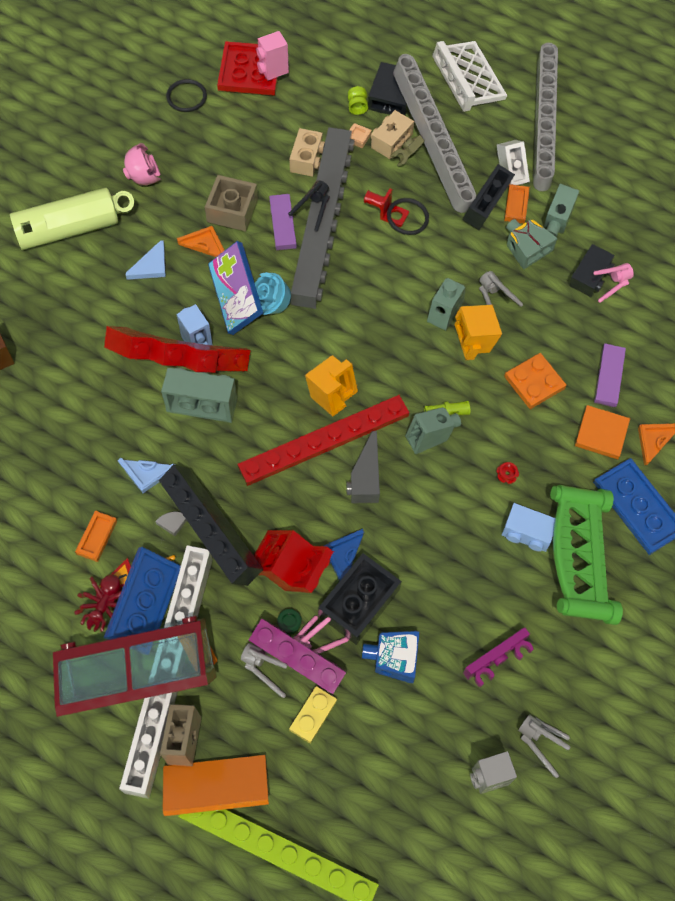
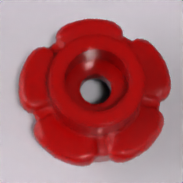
(507, 467)

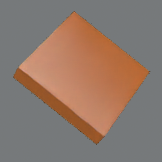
(602, 432)

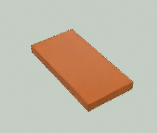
(215, 785)

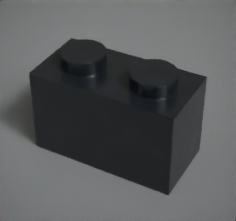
(583, 277)

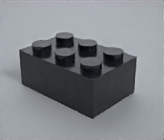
(359, 598)

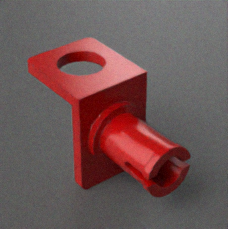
(384, 203)

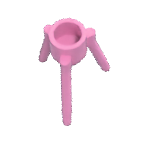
(619, 274)
(304, 639)

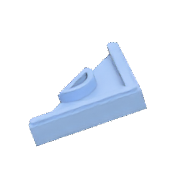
(150, 265)
(144, 473)

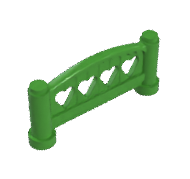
(594, 601)

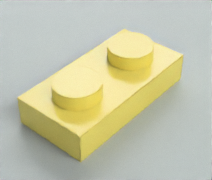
(313, 715)

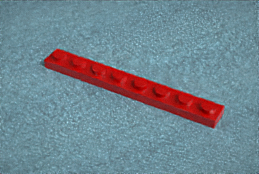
(322, 440)

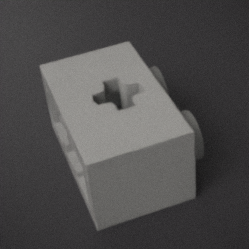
(493, 773)

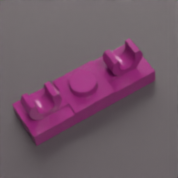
(498, 656)

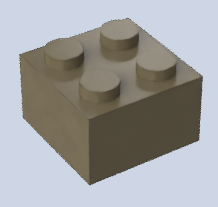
(231, 203)

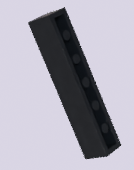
(211, 525)

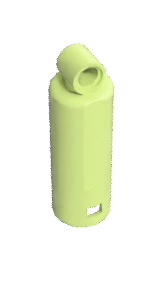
(68, 217)

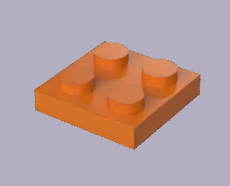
(535, 381)

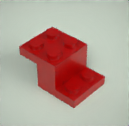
(292, 560)

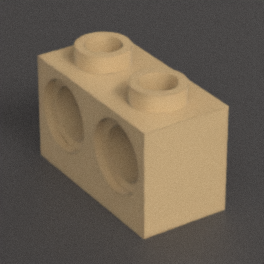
(306, 152)

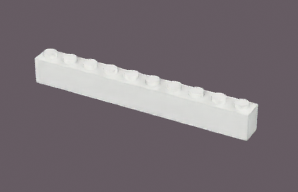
(150, 729)

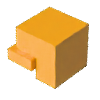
(477, 329)
(332, 384)

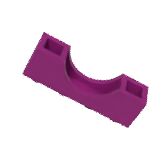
(297, 656)

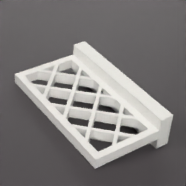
(456, 77)

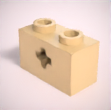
(392, 134)

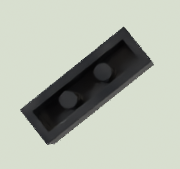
(488, 197)

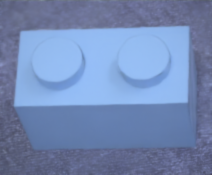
(194, 326)
(529, 528)

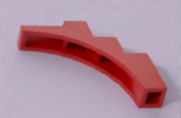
(173, 352)

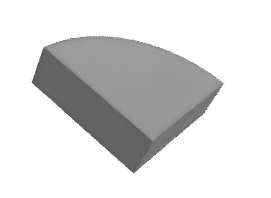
(171, 522)

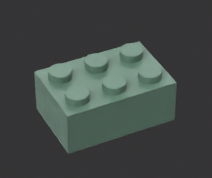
(199, 394)

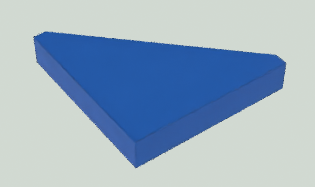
(344, 552)

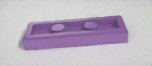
(282, 222)
(610, 375)

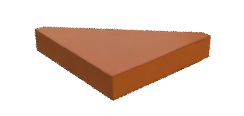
(203, 241)
(654, 438)

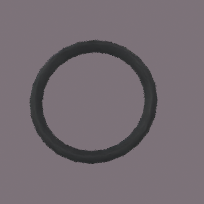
(191, 108)
(405, 231)

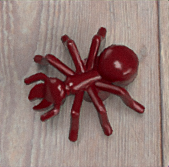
(106, 601)

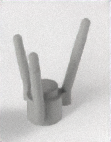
(492, 284)
(255, 656)
(533, 728)

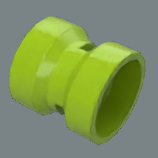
(357, 100)

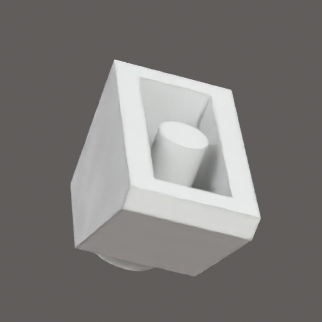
(513, 158)

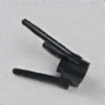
(316, 193)

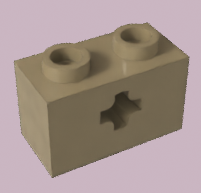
(180, 735)

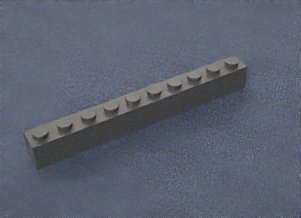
(315, 245)

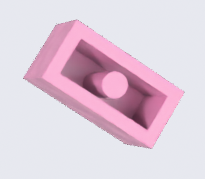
(272, 55)

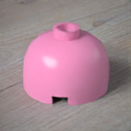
(141, 166)

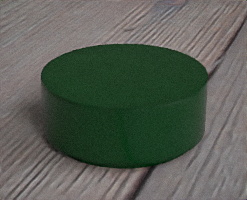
(289, 621)

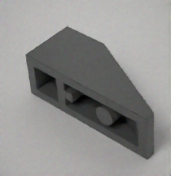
(365, 475)

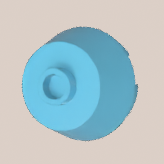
(272, 293)

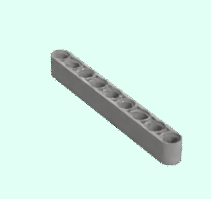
(545, 117)
(434, 133)

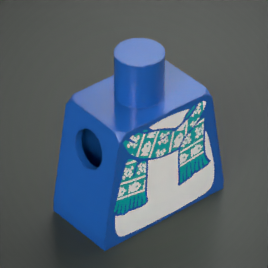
(394, 655)

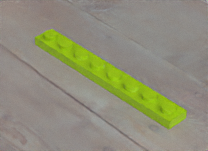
(284, 854)

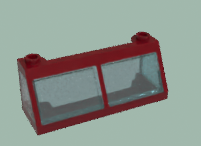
(132, 667)

